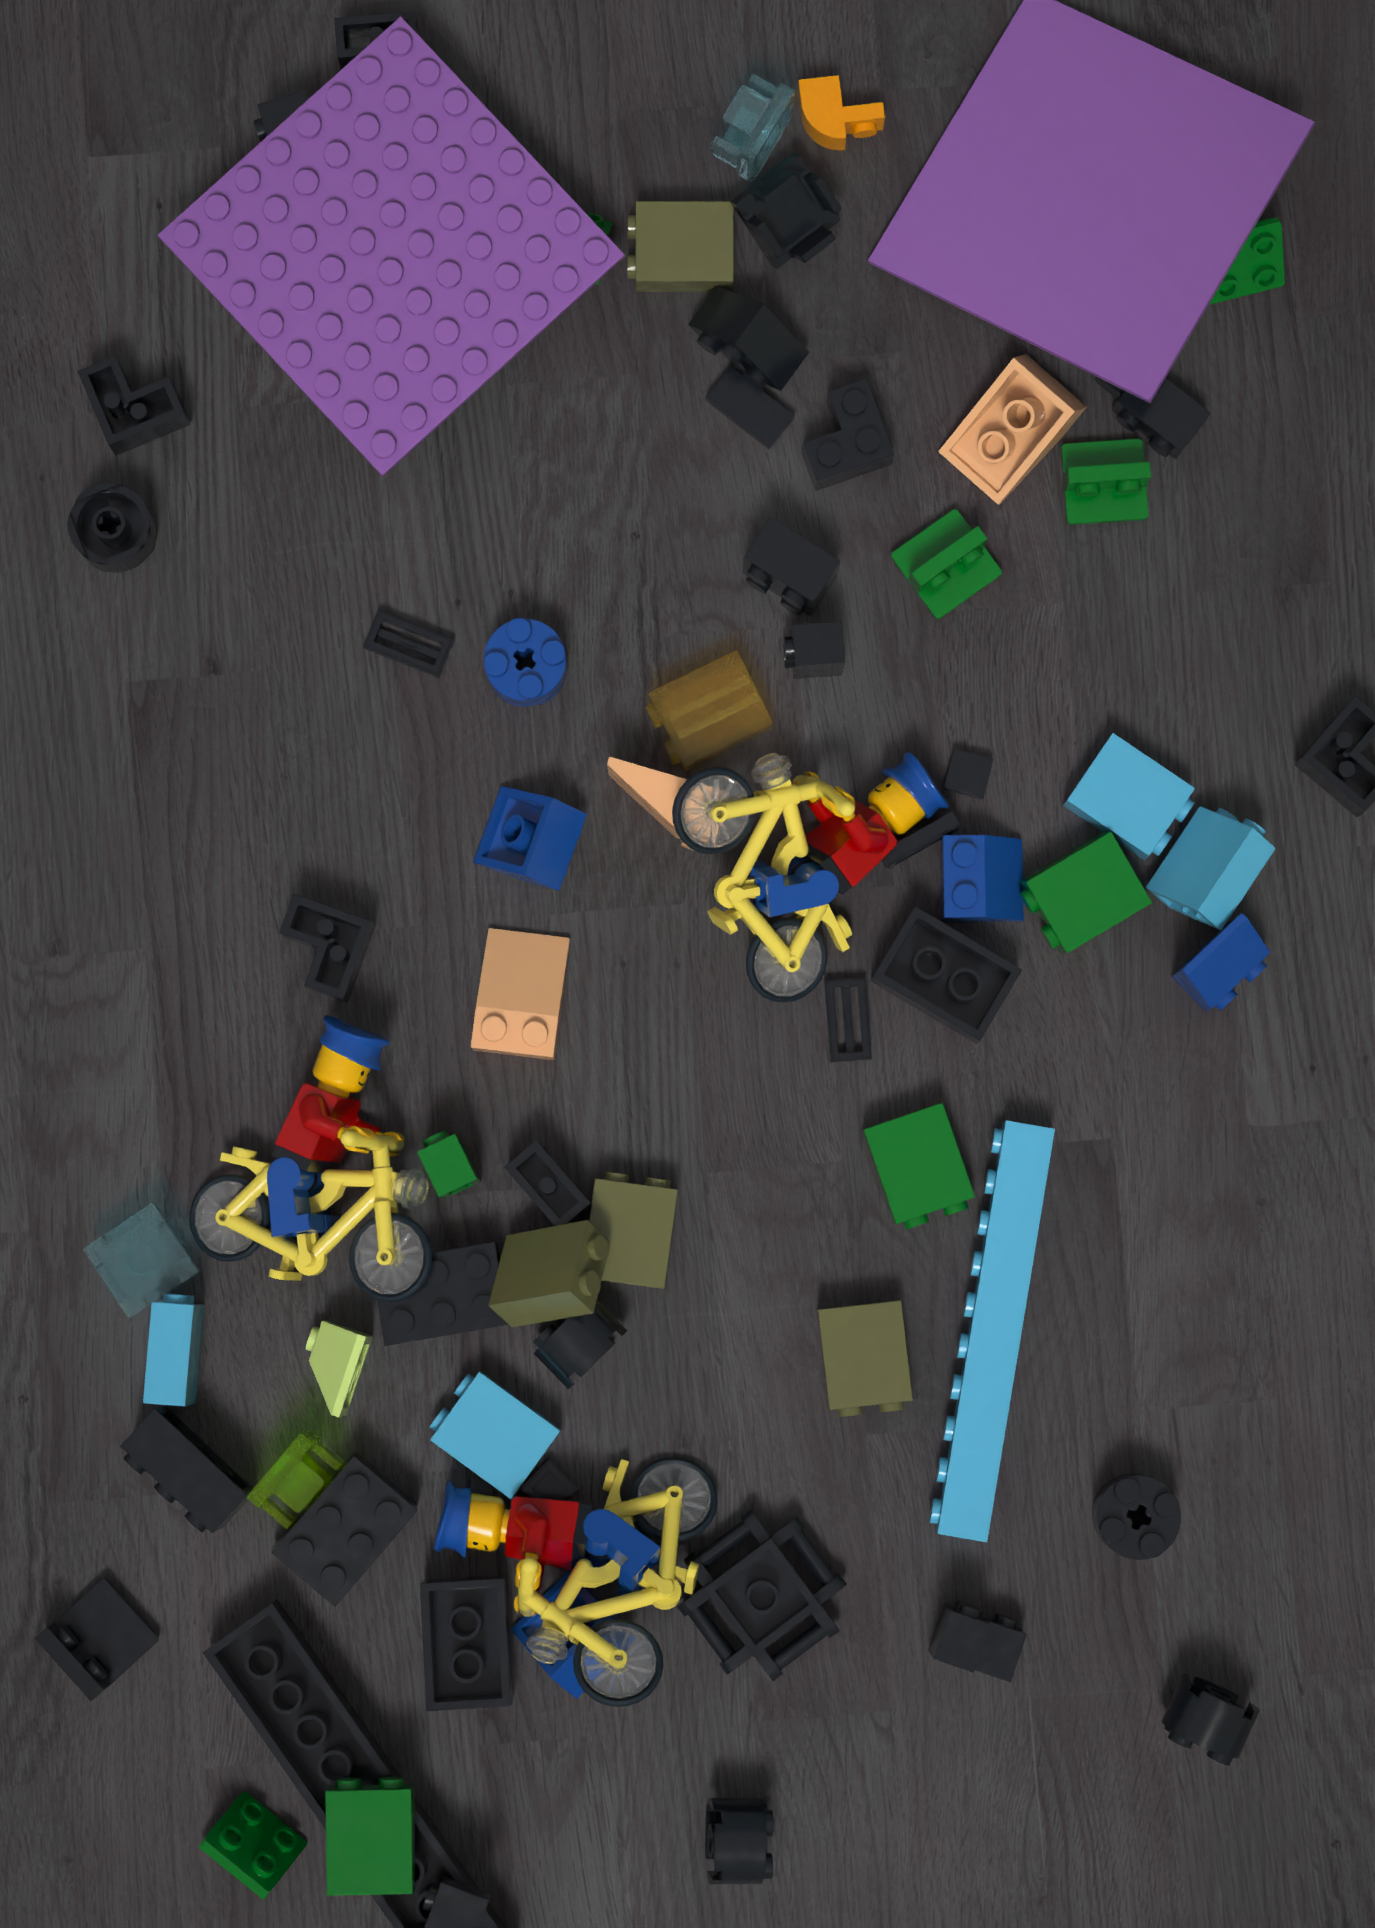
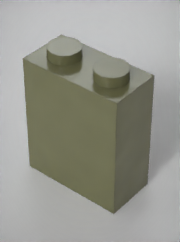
(681, 246)
(638, 1226)
(549, 1274)
(865, 1357)

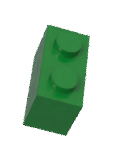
(448, 1164)

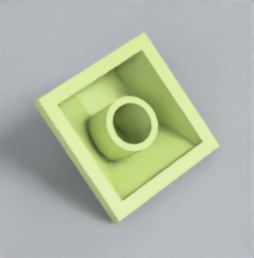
(337, 1362)

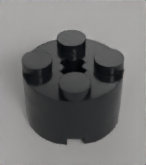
(90, 521)
(577, 1343)
(1144, 1539)
(1209, 1718)
(737, 1840)

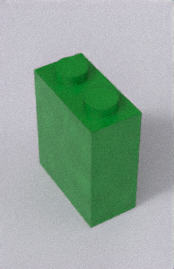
(1084, 892)
(919, 1166)
(370, 1837)

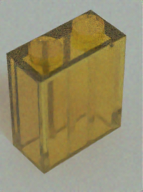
(708, 711)

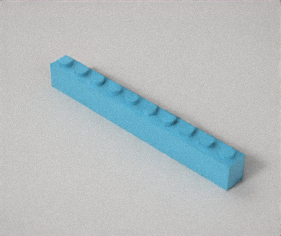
(993, 1331)

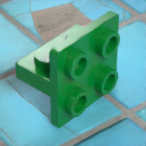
(1257, 265)
(1105, 481)
(947, 563)
(253, 1845)

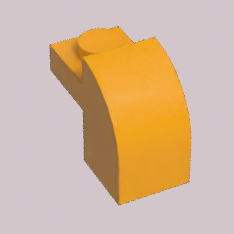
(828, 120)

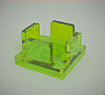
(294, 1478)

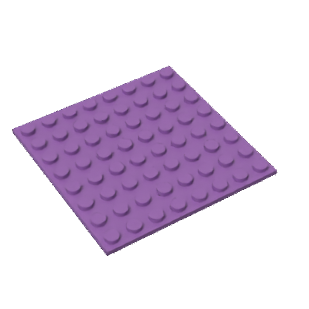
(1091, 194)
(391, 246)

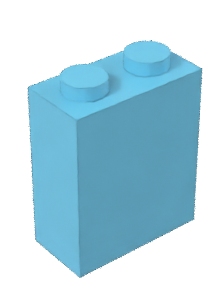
(1131, 798)
(1211, 866)
(173, 1351)
(493, 1433)

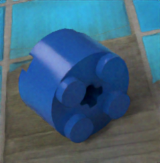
(525, 639)

